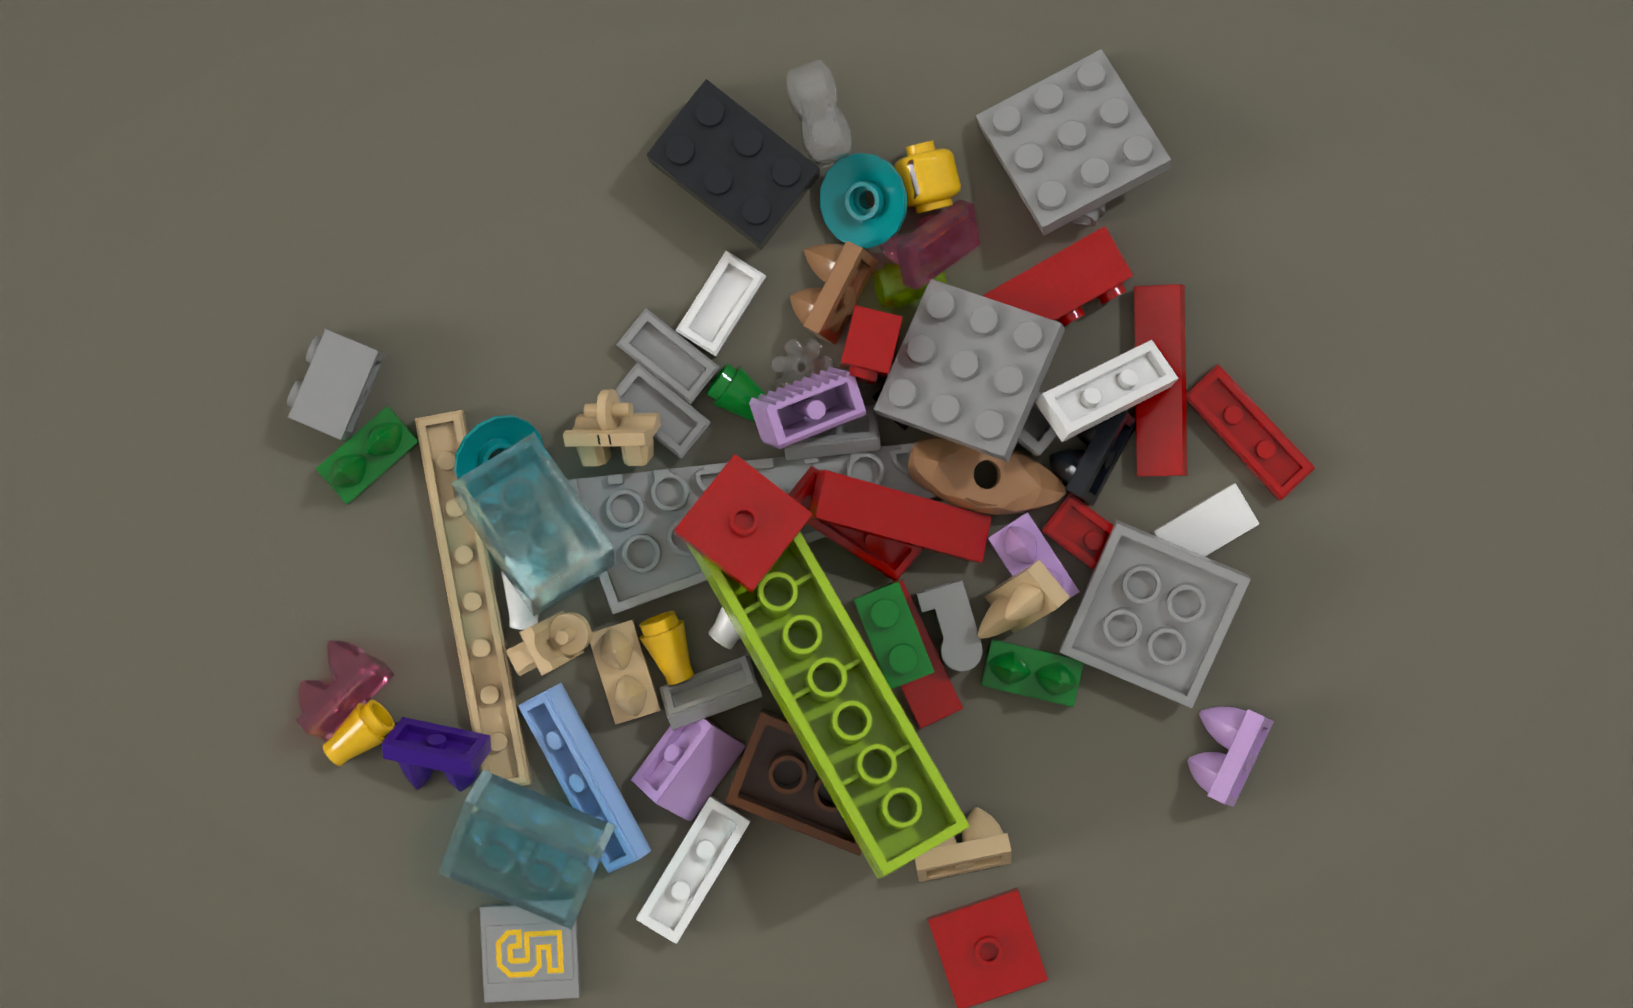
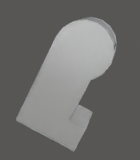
(959, 642)

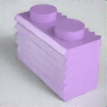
(807, 407)

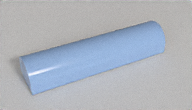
(583, 772)

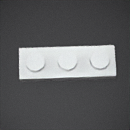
(1106, 390)
(693, 869)

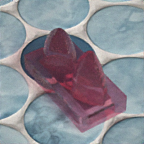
(934, 244)
(356, 681)

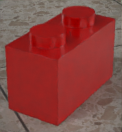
(870, 344)

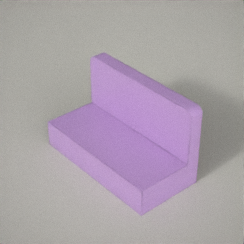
(687, 766)

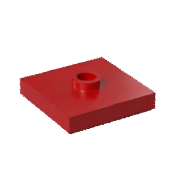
(743, 523)
(987, 948)

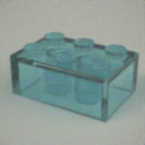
(533, 524)
(526, 849)

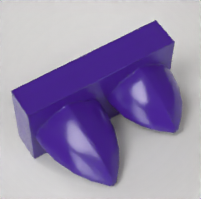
(429, 746)

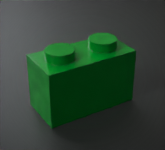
(893, 634)

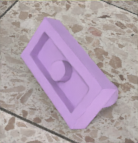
(1023, 544)
(1243, 736)

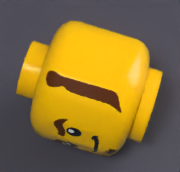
(929, 176)

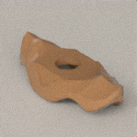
(949, 469)

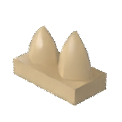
(1022, 601)
(624, 672)
(981, 848)

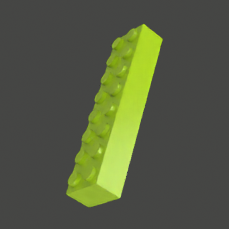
(840, 708)

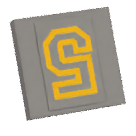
(527, 956)

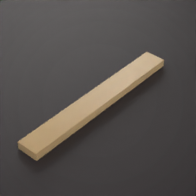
(473, 604)

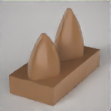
(845, 276)

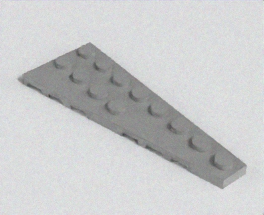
(645, 508)

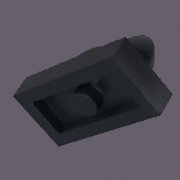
(1088, 471)

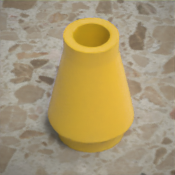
(667, 644)
(359, 732)

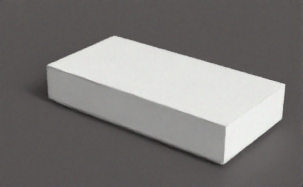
(721, 303)
(1210, 522)

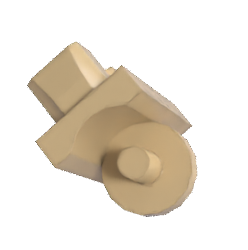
(609, 425)
(551, 643)

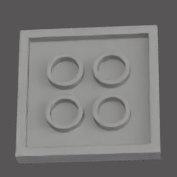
(1073, 142)
(969, 369)
(1154, 613)

